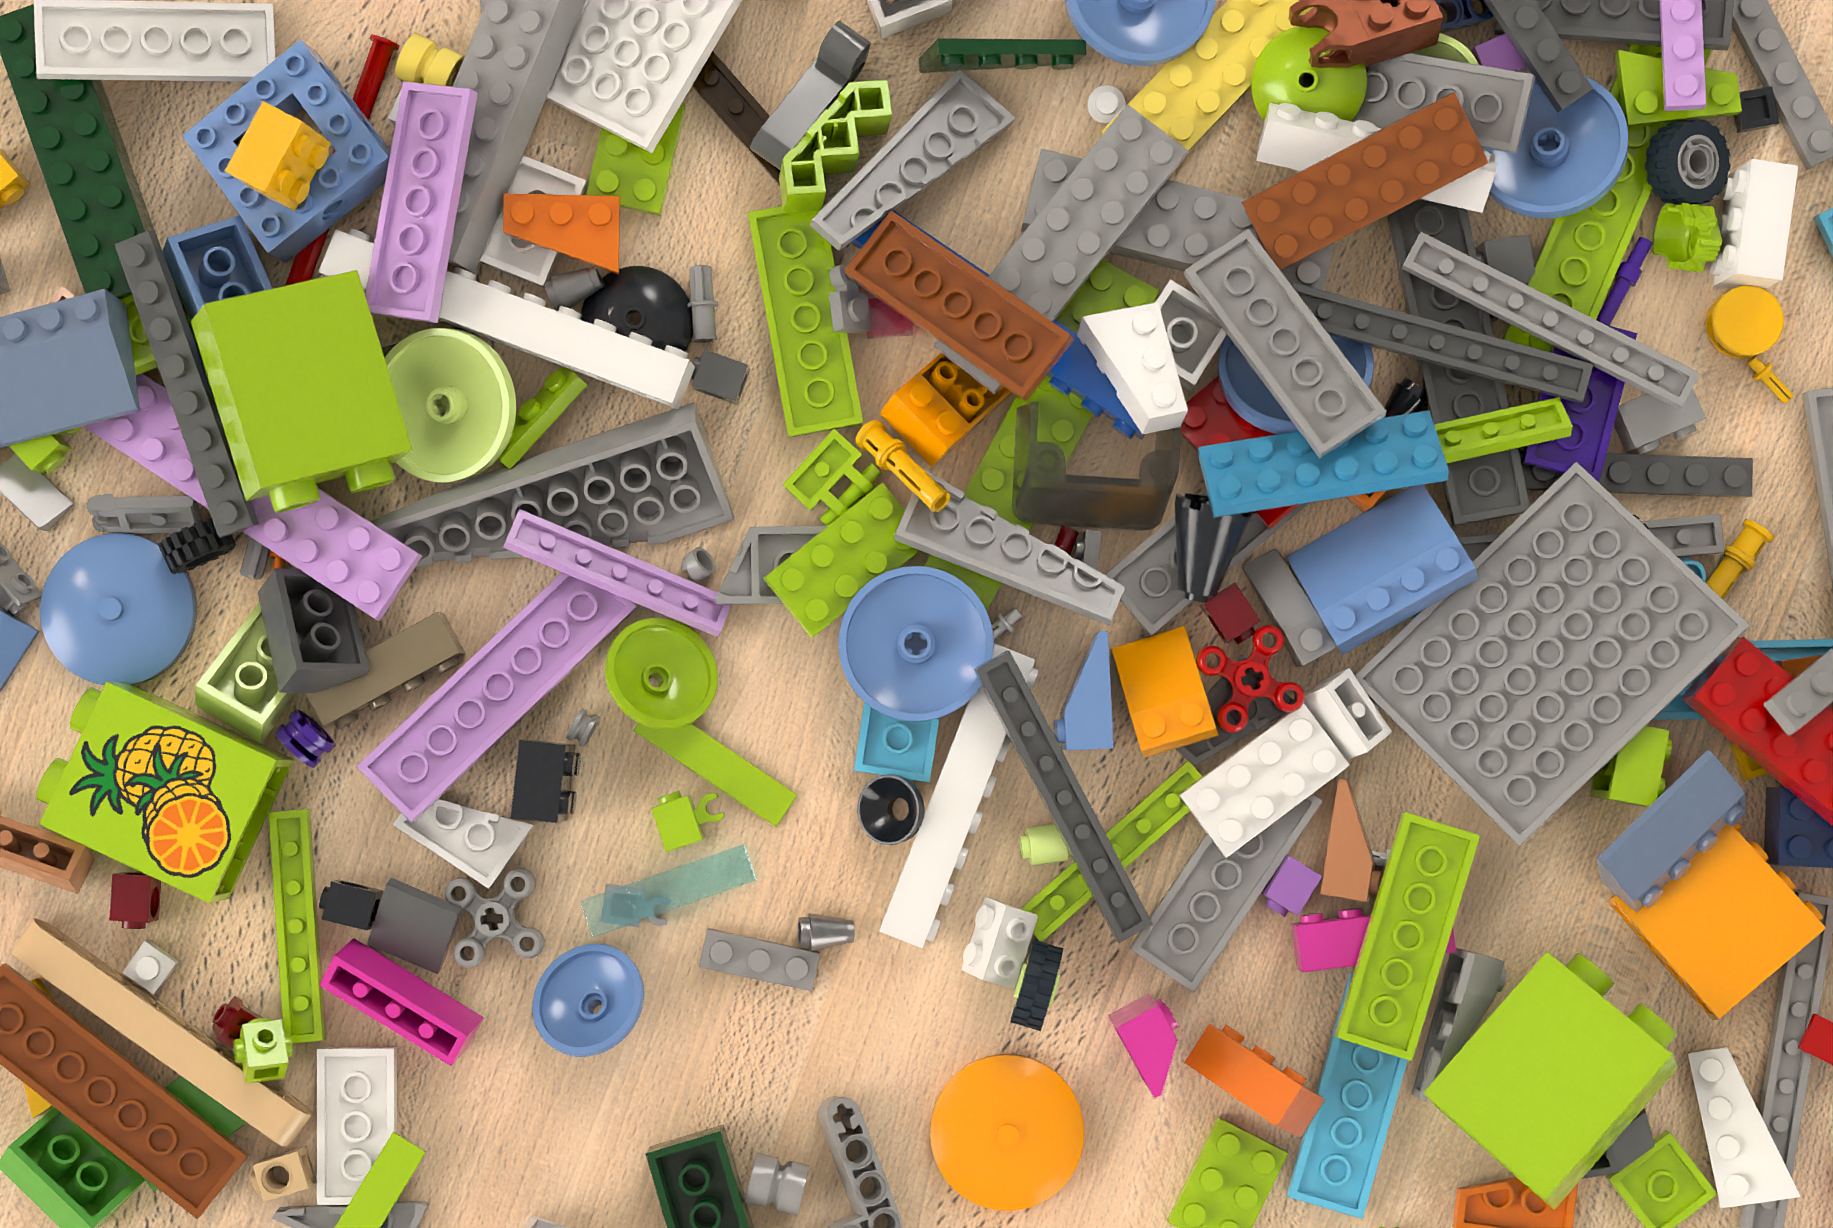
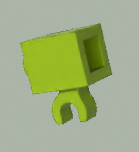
(44, 452)
(680, 821)

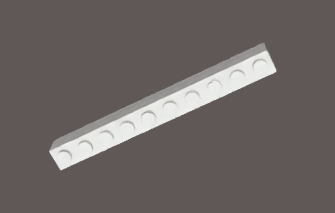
(537, 329)

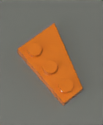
(569, 224)
(1509, 1205)

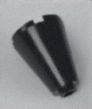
(1204, 545)

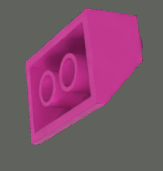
(1149, 1039)

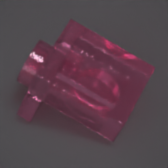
(887, 321)

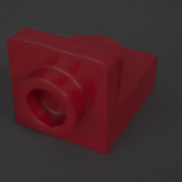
(229, 1020)

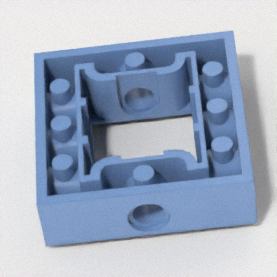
(346, 179)

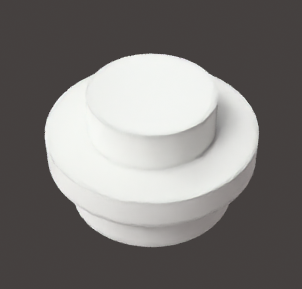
(1105, 103)

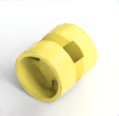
(425, 64)

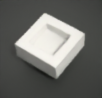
(151, 967)

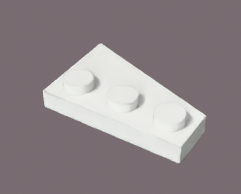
(468, 838)

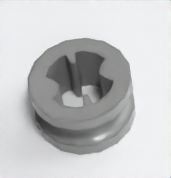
(583, 727)

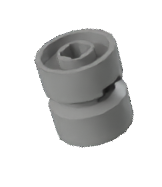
(777, 1184)

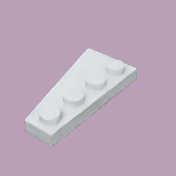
(1738, 1141)

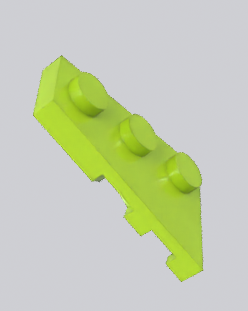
(1643, 94)

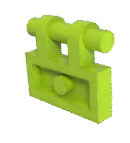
(823, 470)

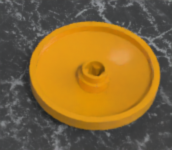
(1007, 1132)

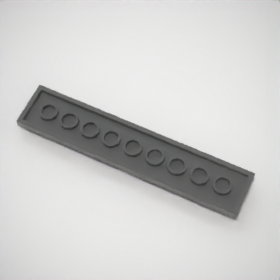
(1486, 484)

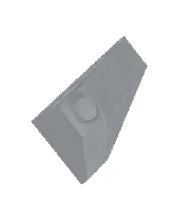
(1463, 1000)

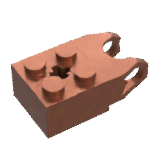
(1367, 29)

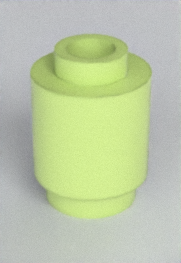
(1043, 845)

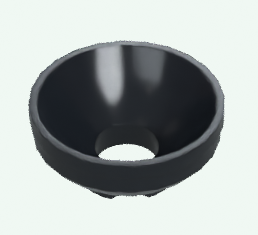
(876, 809)

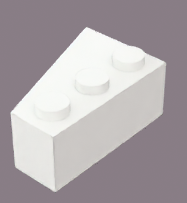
(1139, 362)

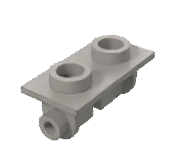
(15, 585)

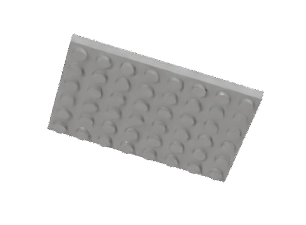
(1550, 653)

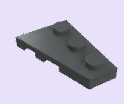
(1260, 713)

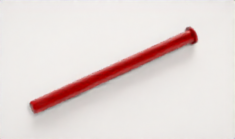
(365, 98)

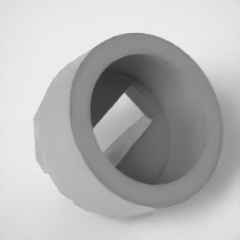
(698, 564)

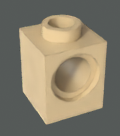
(299, 1169)

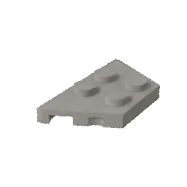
(758, 555)

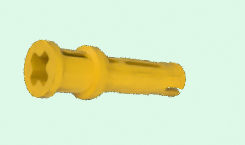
(893, 456)
(1739, 556)

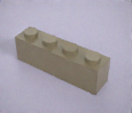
(392, 666)

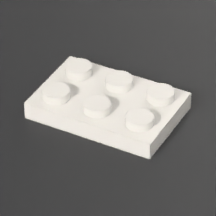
(515, 255)

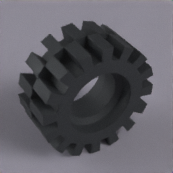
(194, 546)

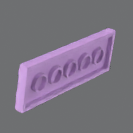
(420, 201)

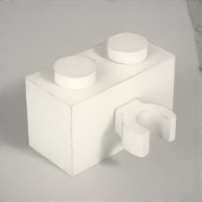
(1347, 714)

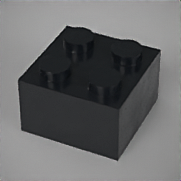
(544, 781)

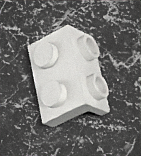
(999, 943)

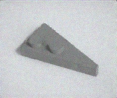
(327, 1216)

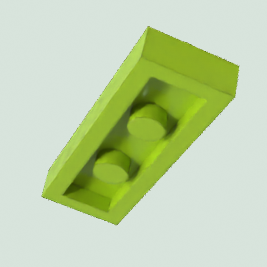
(541, 412)

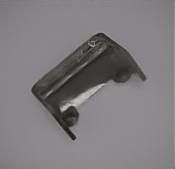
(1052, 498)

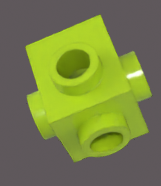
(263, 1050)

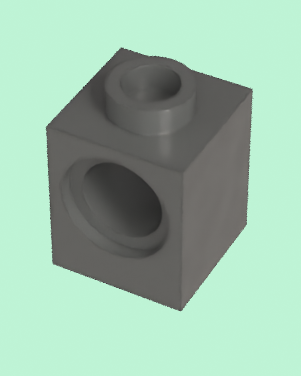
(719, 376)

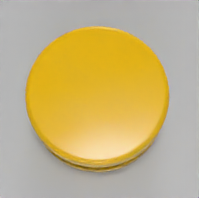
(1744, 322)

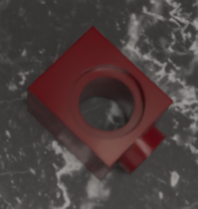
(1231, 614)
(134, 899)

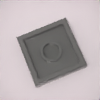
(414, 925)

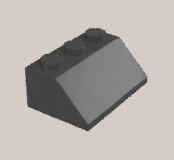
(310, 633)

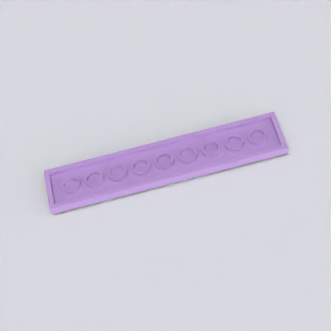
(319, 539)

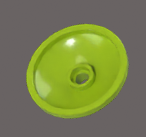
(1284, 63)
(671, 656)

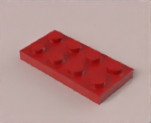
(1212, 422)

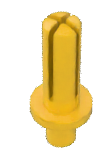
(1764, 372)

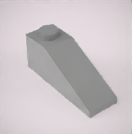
(1289, 608)

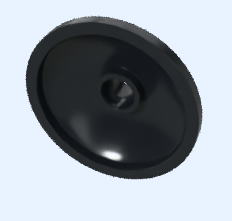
(649, 293)

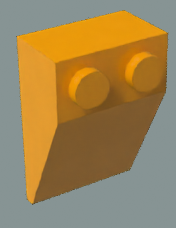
(1164, 692)

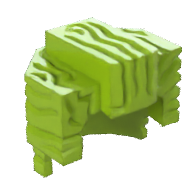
(1687, 236)

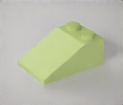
(243, 683)

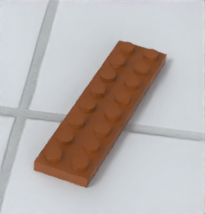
(112, 1097)

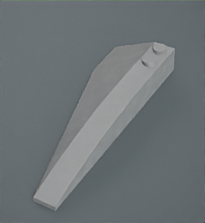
(613, 487)

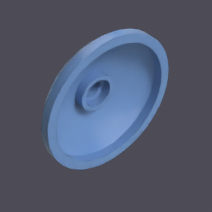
(573, 989)

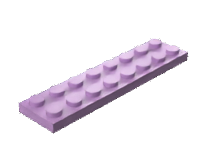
(492, 692)

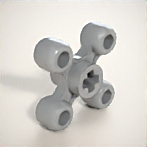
(503, 904)

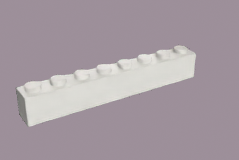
(950, 817)

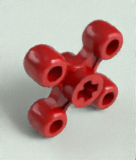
(1256, 663)

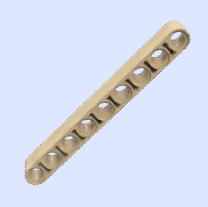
(159, 1031)

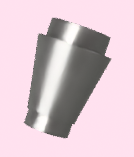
(573, 287)
(824, 932)

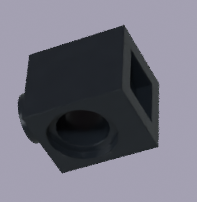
(350, 904)

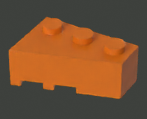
(1254, 1079)

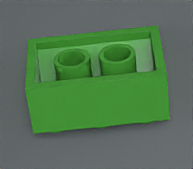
(69, 1172)

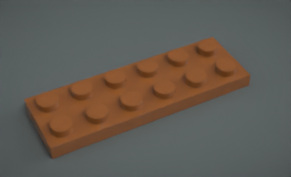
(1365, 181)
(959, 306)

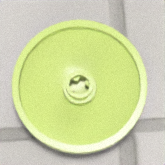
(453, 403)

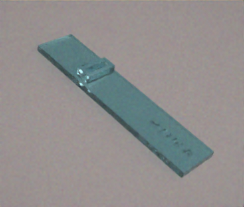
(668, 890)

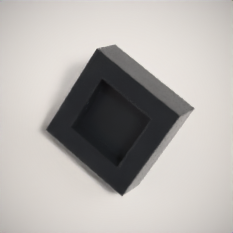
(1757, 110)

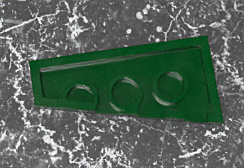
(982, 54)

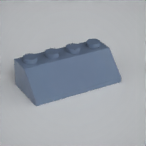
(1672, 833)

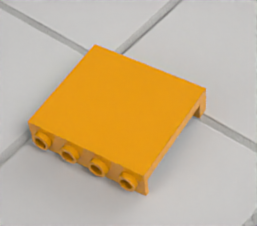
(1725, 923)

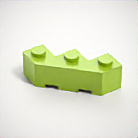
(833, 144)

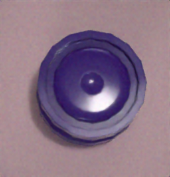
(305, 738)

